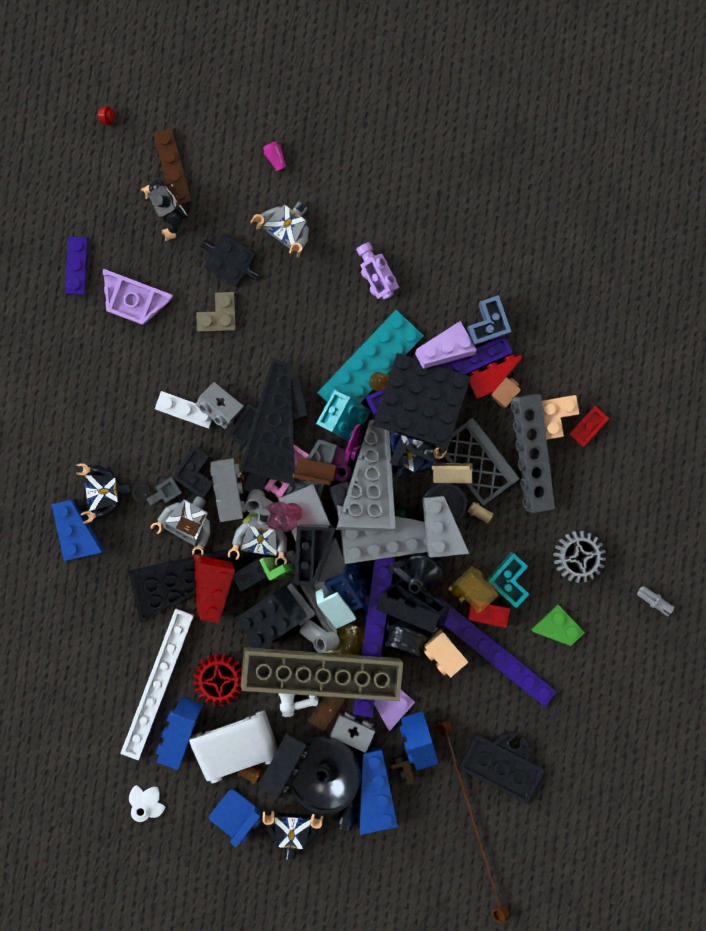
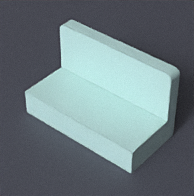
(334, 608)

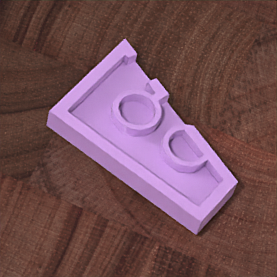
(446, 347)

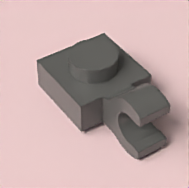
(166, 490)

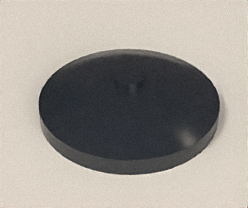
(327, 777)

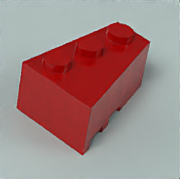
(212, 586)

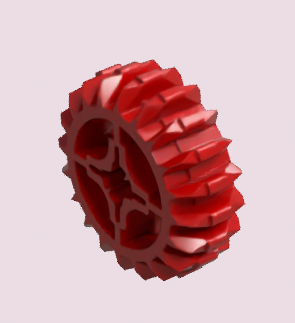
(219, 688)

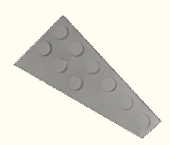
(370, 492)

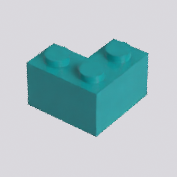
(504, 579)

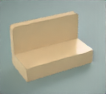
(452, 473)

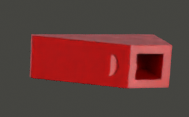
(488, 380)

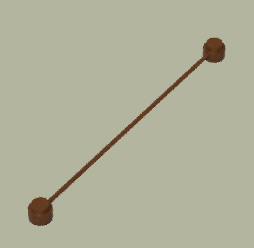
(501, 912)

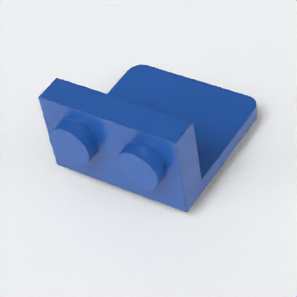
(235, 816)

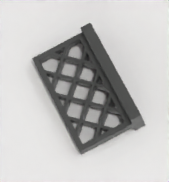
(493, 454)

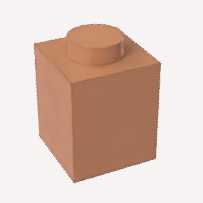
(505, 392)

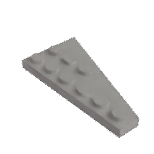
(370, 545)

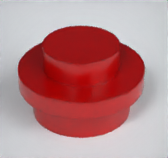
(106, 115)

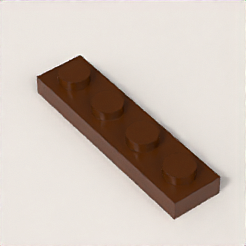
(172, 164)

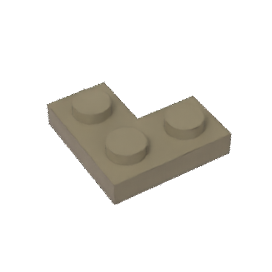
(223, 318)

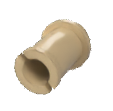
(480, 512)

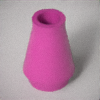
(275, 156)

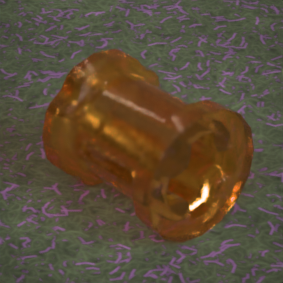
(250, 774)

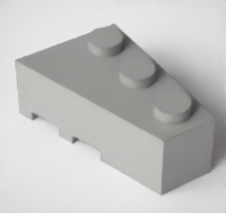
(227, 490)
(441, 529)

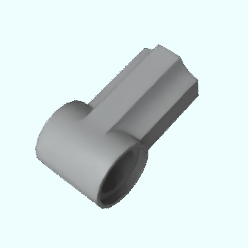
(261, 502)
(322, 640)

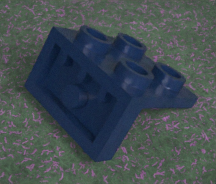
(350, 585)

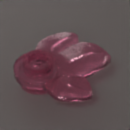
(282, 516)

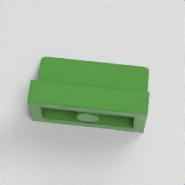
(276, 572)

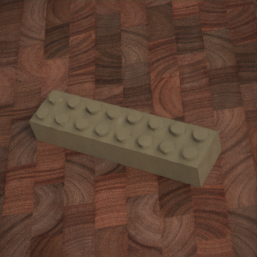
(321, 674)

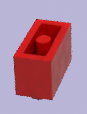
(492, 614)

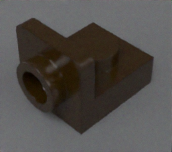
(406, 771)

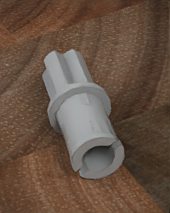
(655, 601)

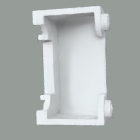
(234, 747)

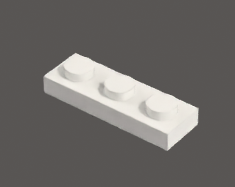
(182, 409)

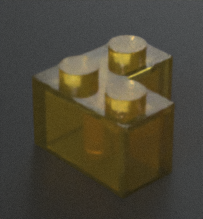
(474, 589)

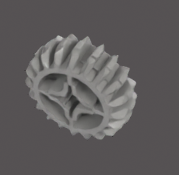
(576, 548)

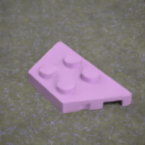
(132, 299)

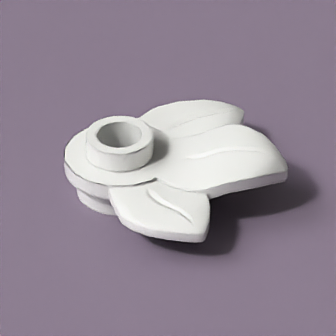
(146, 800)

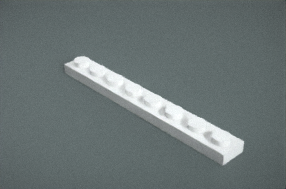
(157, 684)

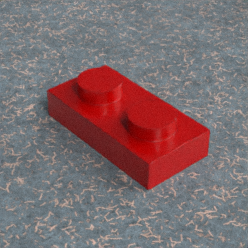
(588, 426)

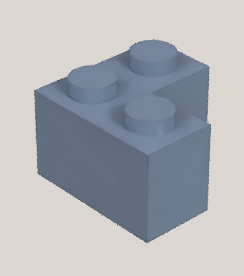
(494, 324)

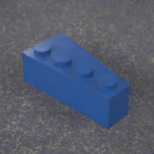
(377, 804)

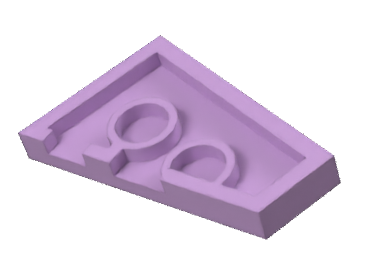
(393, 710)

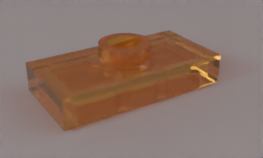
(325, 711)

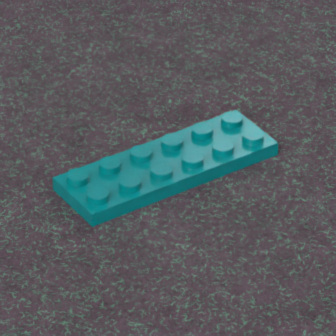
(374, 356)

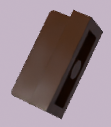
(315, 471)

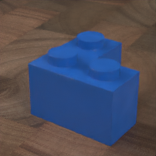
(419, 742)

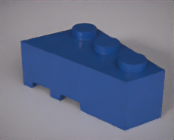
(74, 536)
(178, 733)

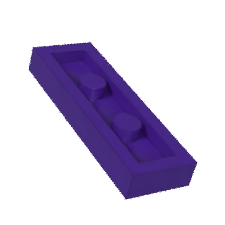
(76, 265)

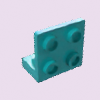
(342, 415)

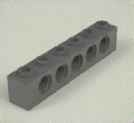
(540, 461)

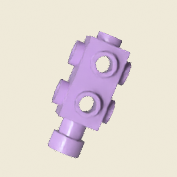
(377, 272)

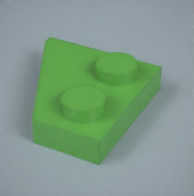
(558, 626)

